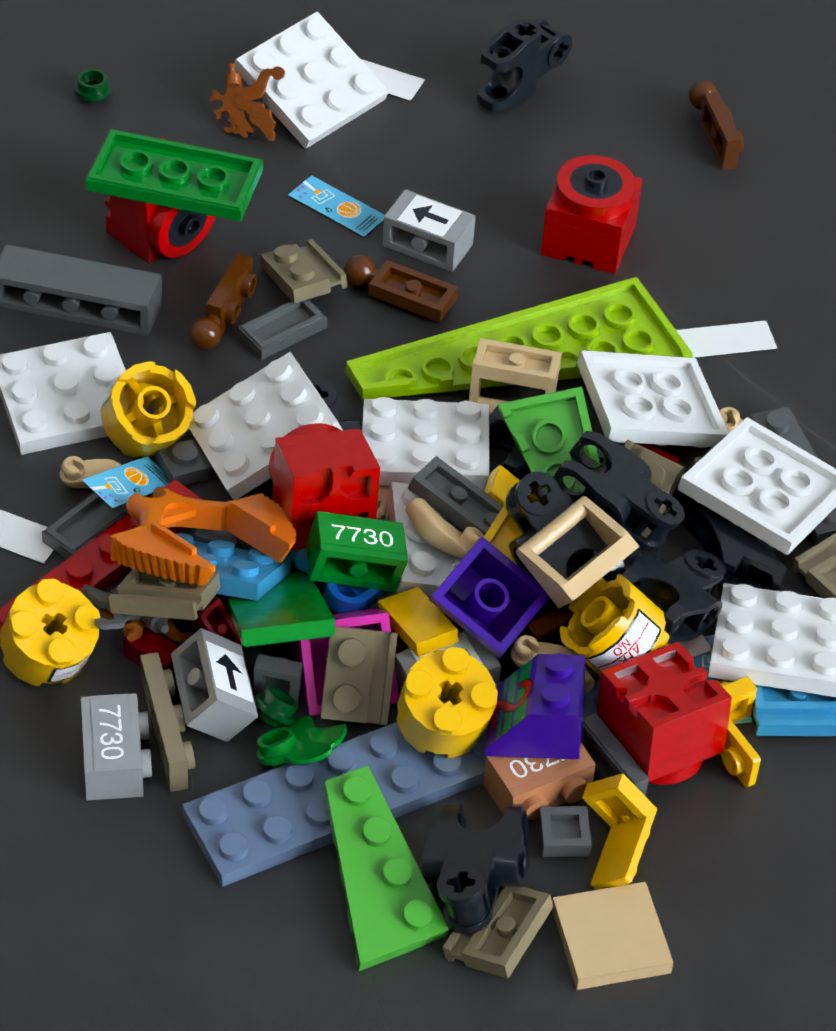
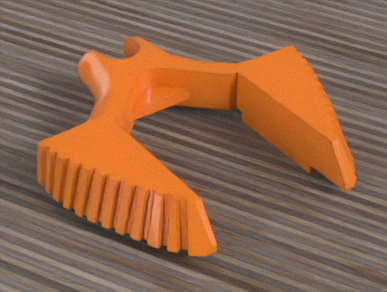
(165, 554)

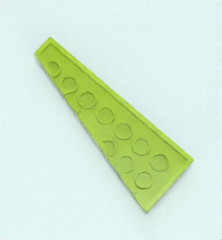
(603, 319)

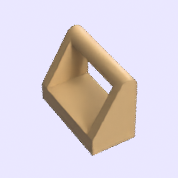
(513, 365)
(562, 590)

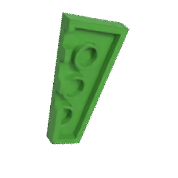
(548, 429)
(383, 886)

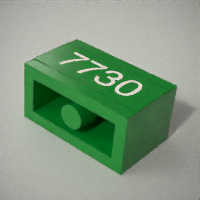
(356, 551)

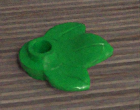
(299, 743)

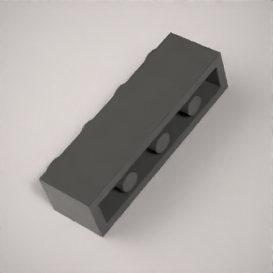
(79, 290)

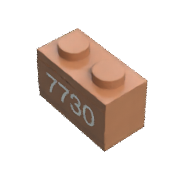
(537, 781)

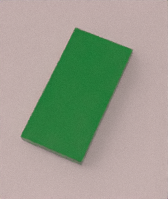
(174, 175)
(284, 614)

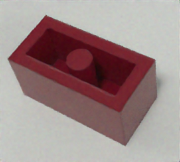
(216, 620)
(150, 643)

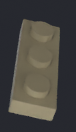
(166, 721)

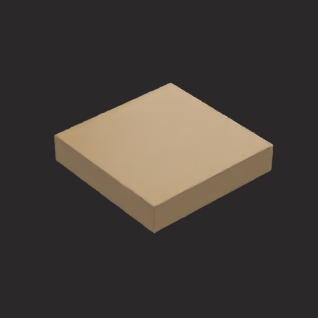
(611, 935)

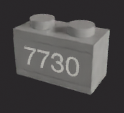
(113, 747)

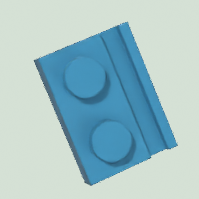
(793, 713)

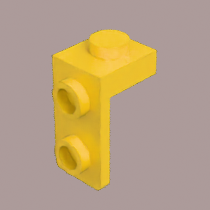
(739, 755)
(630, 821)

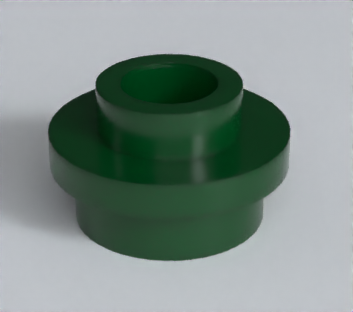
(92, 85)
(276, 707)

